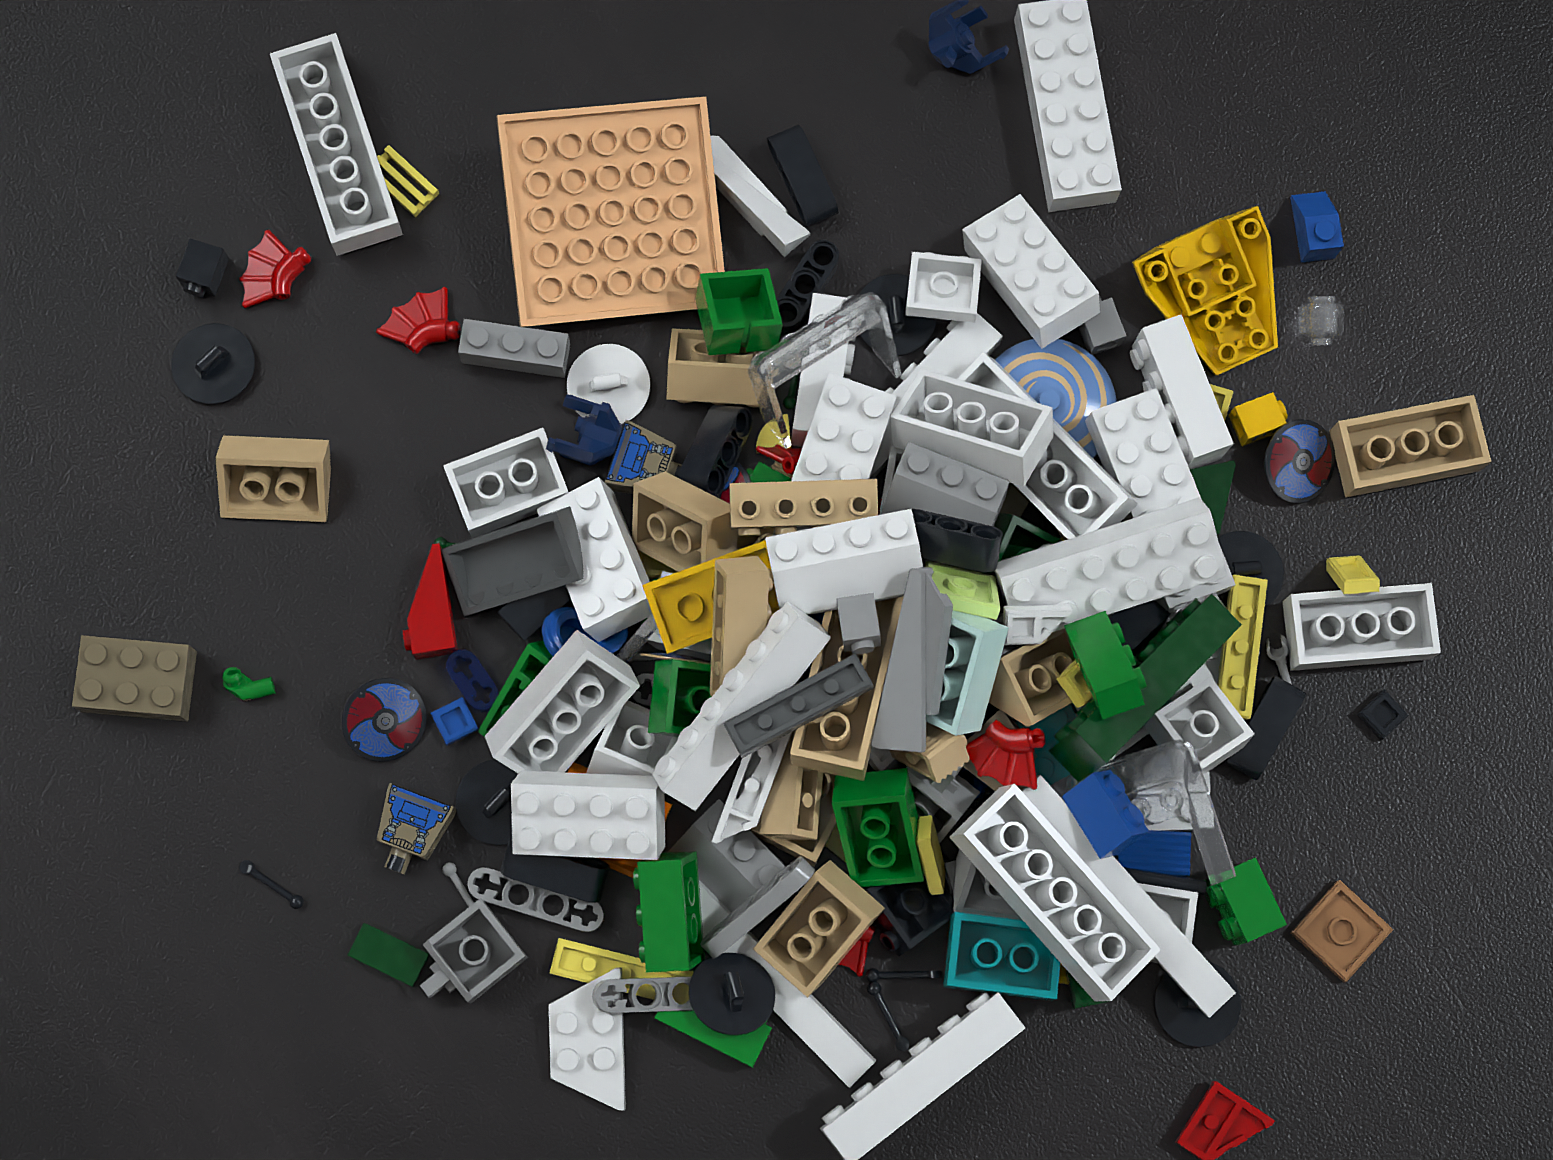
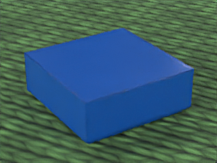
(454, 721)

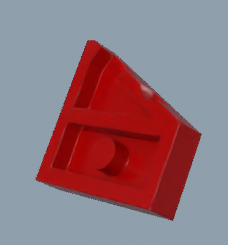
(1221, 1123)

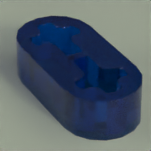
(479, 675)

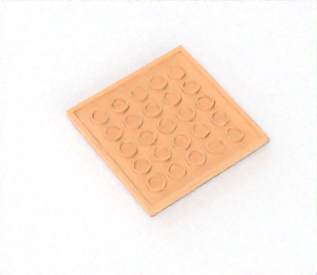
(610, 209)

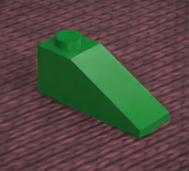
(529, 665)
(740, 1047)

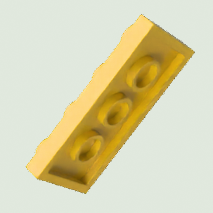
(685, 600)

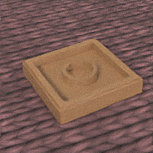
(1341, 931)

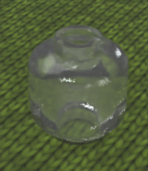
(1321, 319)

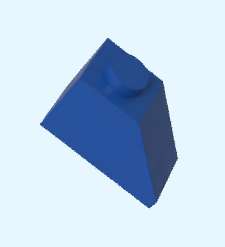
(1316, 226)

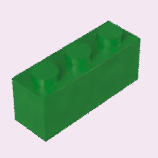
(1106, 664)

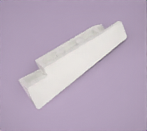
(754, 199)
(750, 789)

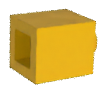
(1258, 418)

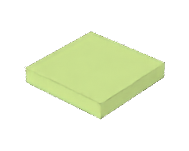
(968, 590)

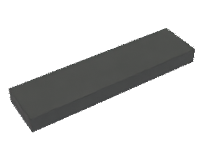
(798, 705)

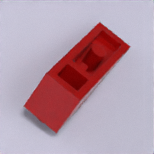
(431, 616)

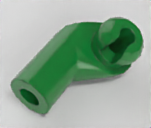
(244, 687)

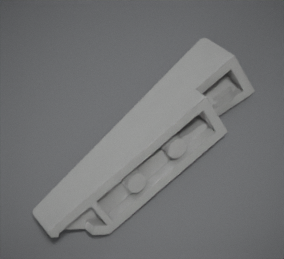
(915, 666)

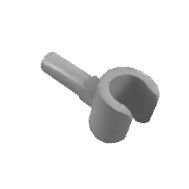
(1279, 657)

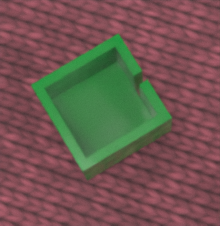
(738, 311)
(1245, 904)

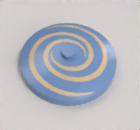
(1063, 379)

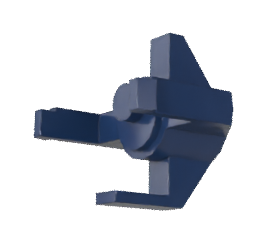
(953, 41)
(597, 433)

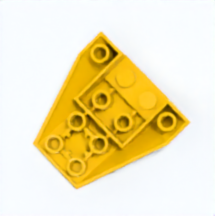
(1219, 285)

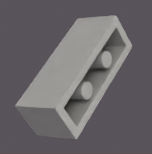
(514, 348)

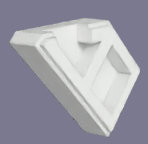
(1033, 622)

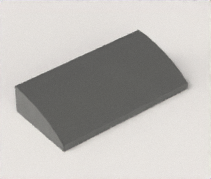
(515, 561)

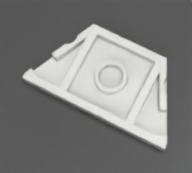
(589, 1044)

